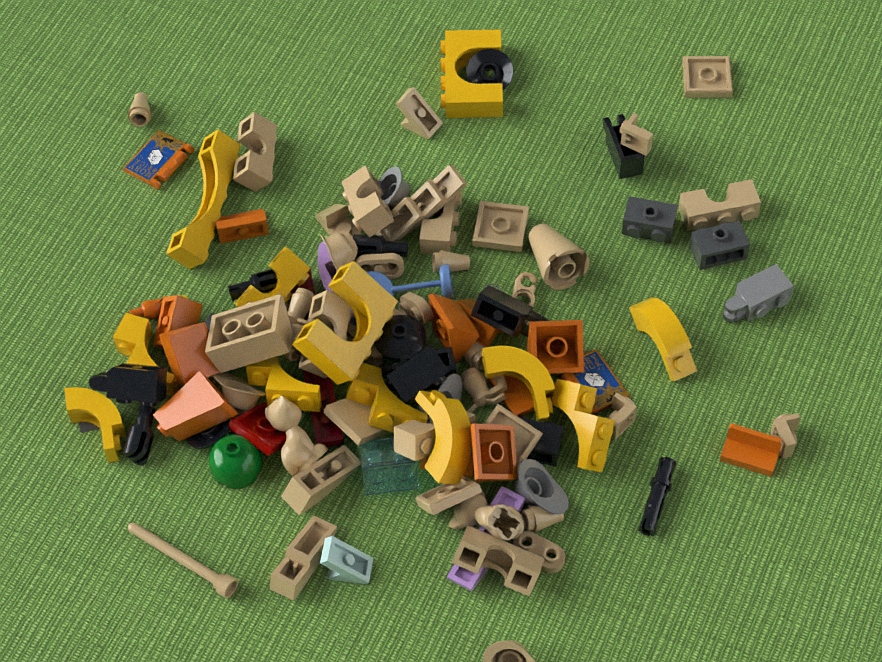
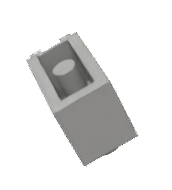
(759, 295)

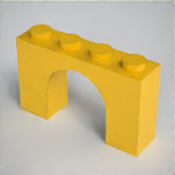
(466, 98)
(371, 308)

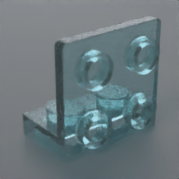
(385, 469)

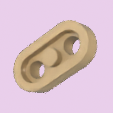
(380, 264)
(416, 307)
(542, 547)

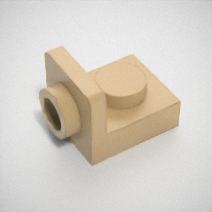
(635, 137)
(623, 414)
(784, 428)

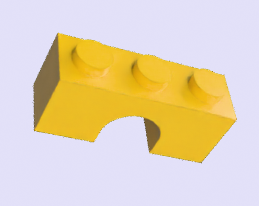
(289, 272)

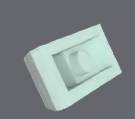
(345, 562)

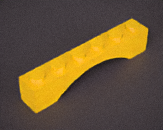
(217, 164)

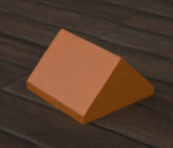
(452, 325)
(557, 345)
(186, 352)
(494, 452)

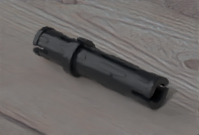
(660, 485)

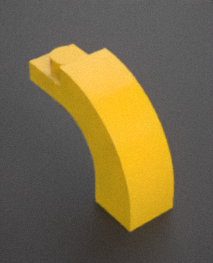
(668, 334)
(527, 368)
(452, 438)

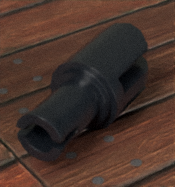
(378, 245)
(263, 281)
(140, 437)

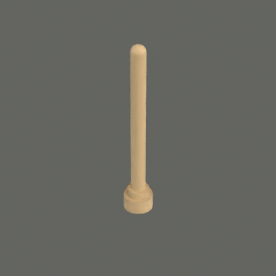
(224, 584)

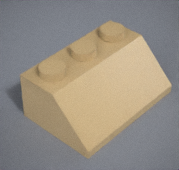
(249, 334)

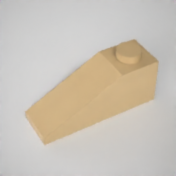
(320, 479)

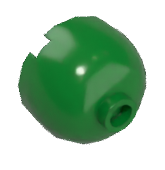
(235, 461)

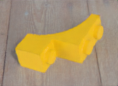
(133, 340)
(279, 383)
(386, 408)
(592, 430)

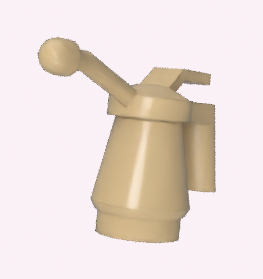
(300, 306)
(476, 386)

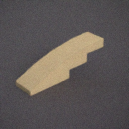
(423, 203)

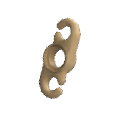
(520, 290)

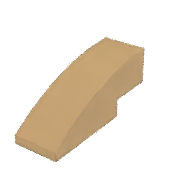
(301, 558)

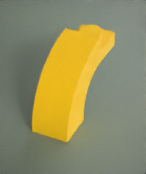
(96, 408)

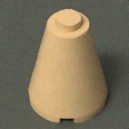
(557, 257)

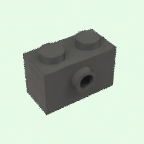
(649, 219)
(719, 245)

